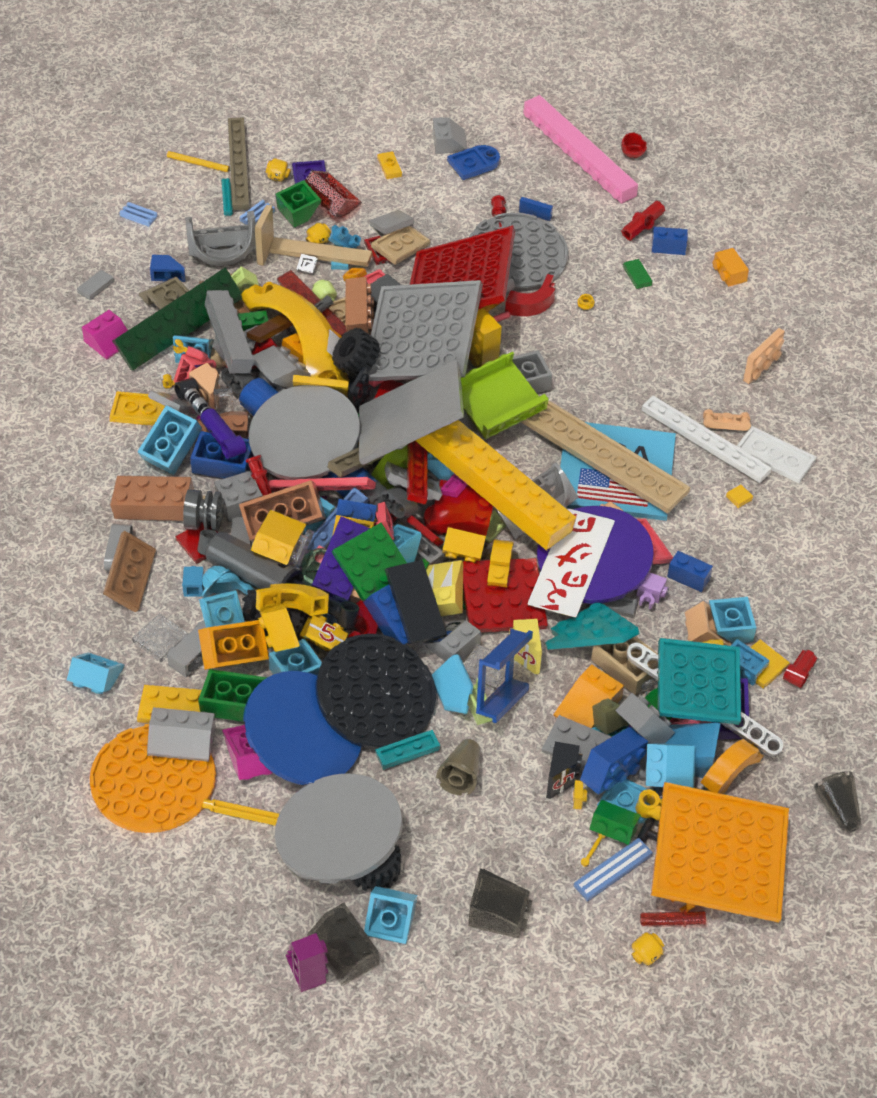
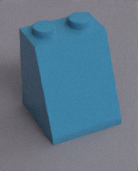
(702, 736)

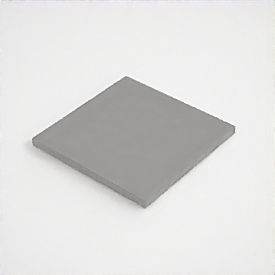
(410, 412)

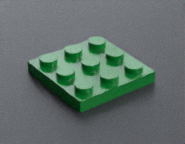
(367, 558)

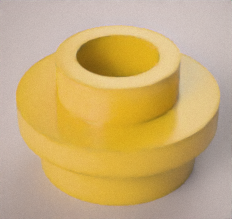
(585, 301)

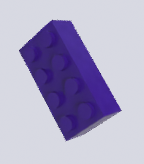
(330, 575)

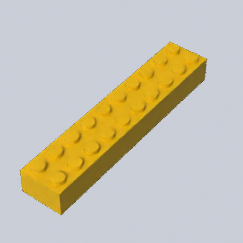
(500, 483)

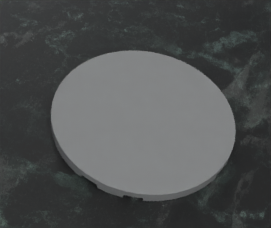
(536, 249)
(303, 431)
(338, 828)

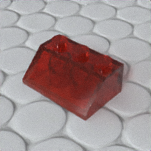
(333, 194)

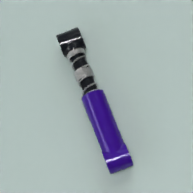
(229, 442)

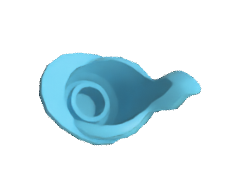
(222, 580)

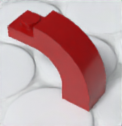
(531, 303)

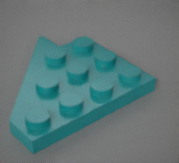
(592, 627)

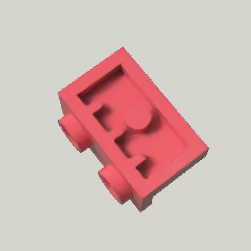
(384, 517)

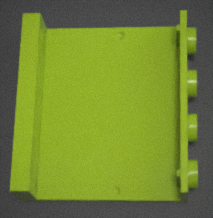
(499, 396)

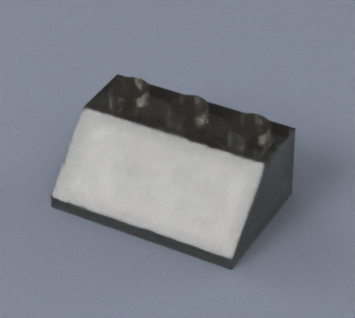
(347, 944)

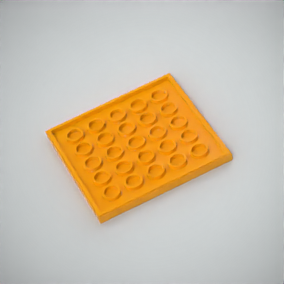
(721, 852)

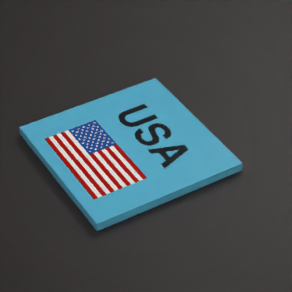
(597, 489)

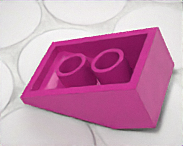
(244, 759)

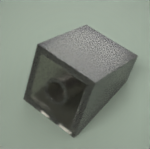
(499, 905)

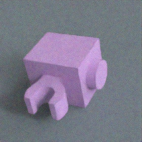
(652, 589)

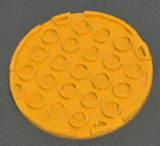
(146, 790)

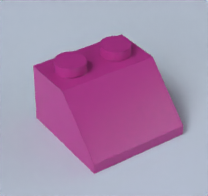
(102, 331)

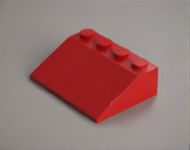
(465, 513)

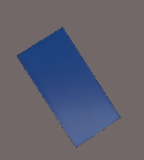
(536, 208)

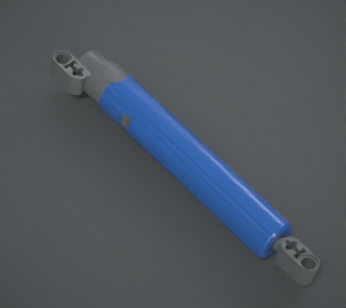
(257, 391)

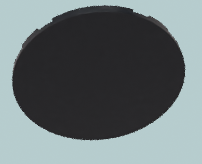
(375, 691)

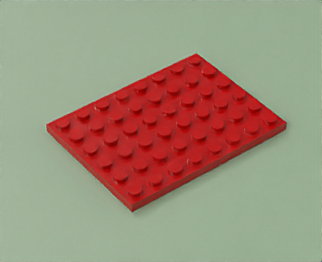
(470, 259)

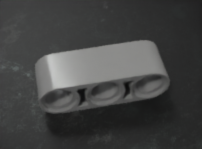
(115, 532)

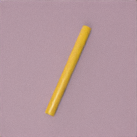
(197, 161)

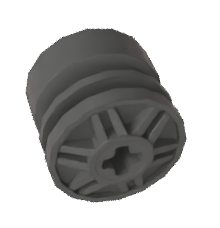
(201, 510)

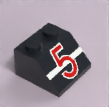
(564, 768)

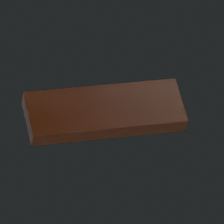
(269, 328)

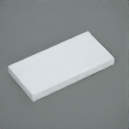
(777, 454)

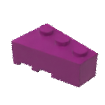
(308, 961)

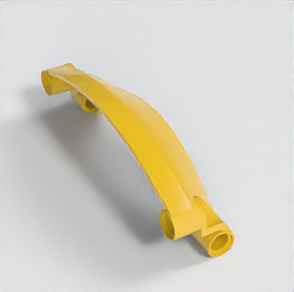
(307, 320)

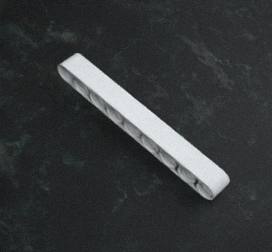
(743, 732)

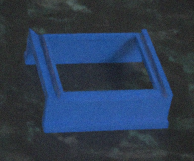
(511, 689)

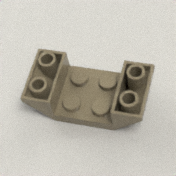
(164, 292)

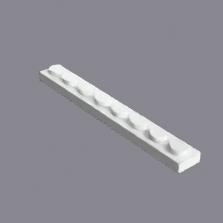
(706, 439)

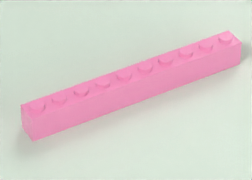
(580, 149)

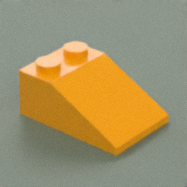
(587, 691)

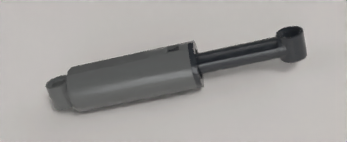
(261, 571)

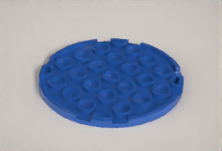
(291, 732)

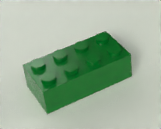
(227, 693)

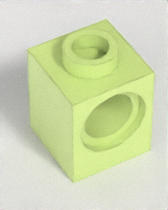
(244, 279)

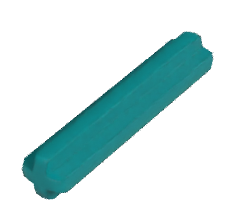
(227, 199)

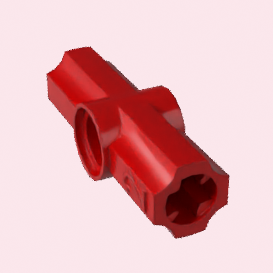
(643, 220)

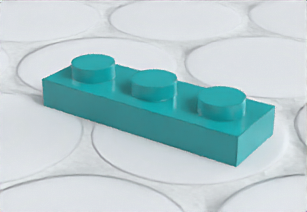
(407, 749)

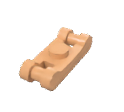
(726, 420)

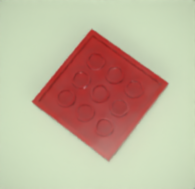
(496, 607)

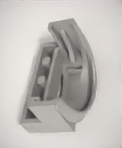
(222, 236)

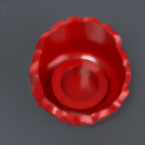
(633, 145)

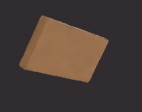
(129, 571)

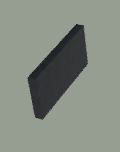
(415, 602)

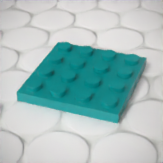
(699, 681)

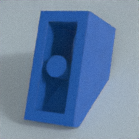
(165, 267)

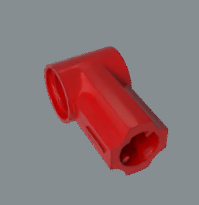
(799, 671)

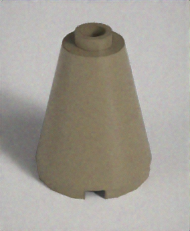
(460, 770)

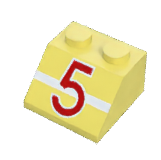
(531, 653)

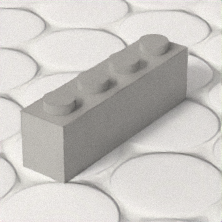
(187, 653)

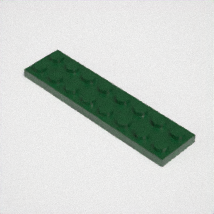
(174, 319)

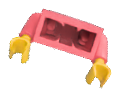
(189, 361)

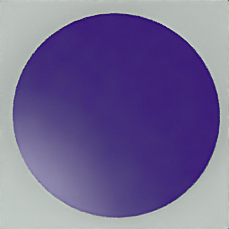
(624, 558)

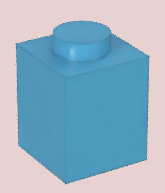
(192, 581)

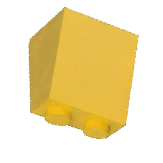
(278, 537)

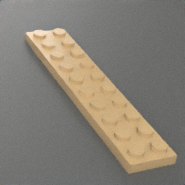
(608, 457)

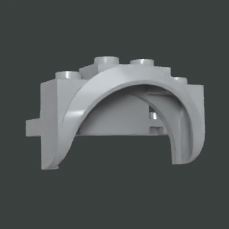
(563, 493)

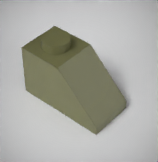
(606, 717)

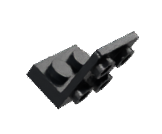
(359, 389)

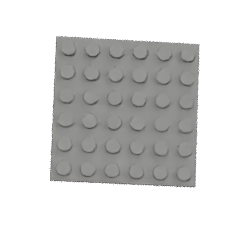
(424, 328)

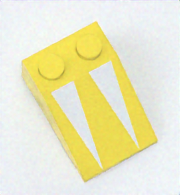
(447, 586)

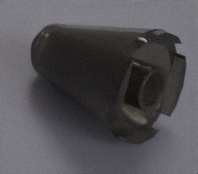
(841, 800)

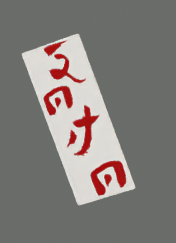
(571, 565)

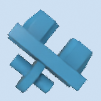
(342, 238)

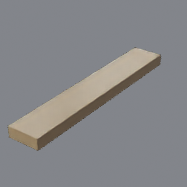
(321, 251)

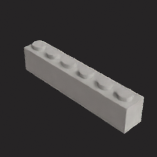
(229, 332)

